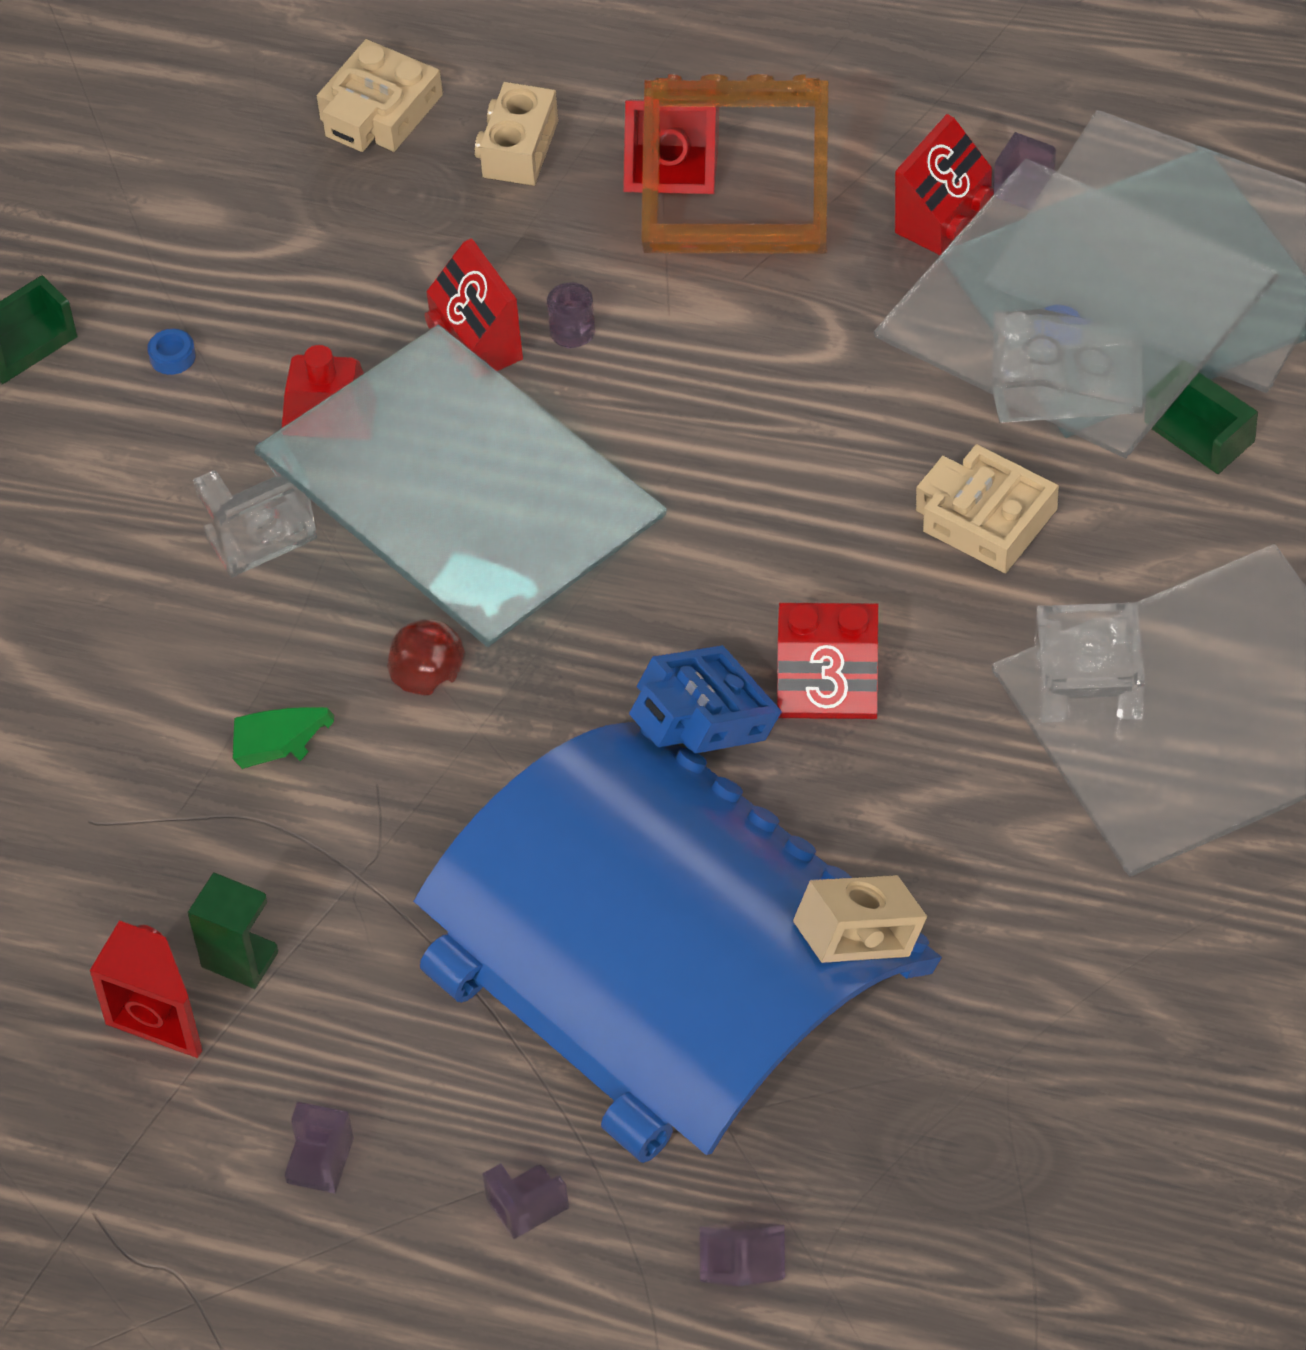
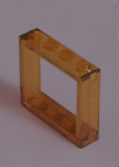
(718, 91)

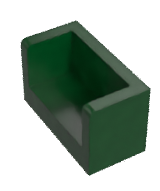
(32, 326)
(1209, 424)
(222, 927)

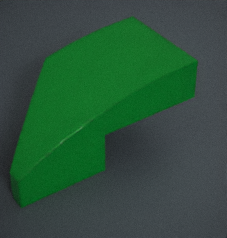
(276, 733)

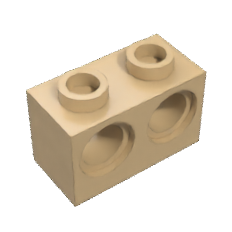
(517, 133)

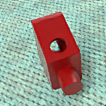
(314, 379)

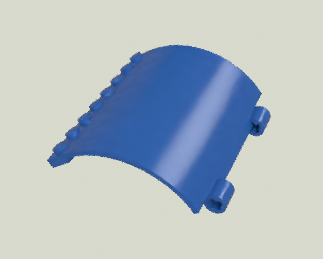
(643, 930)

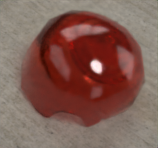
(425, 656)

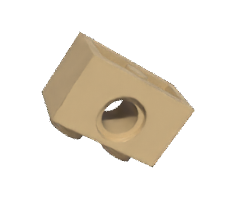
(859, 918)

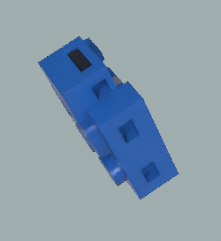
(702, 701)

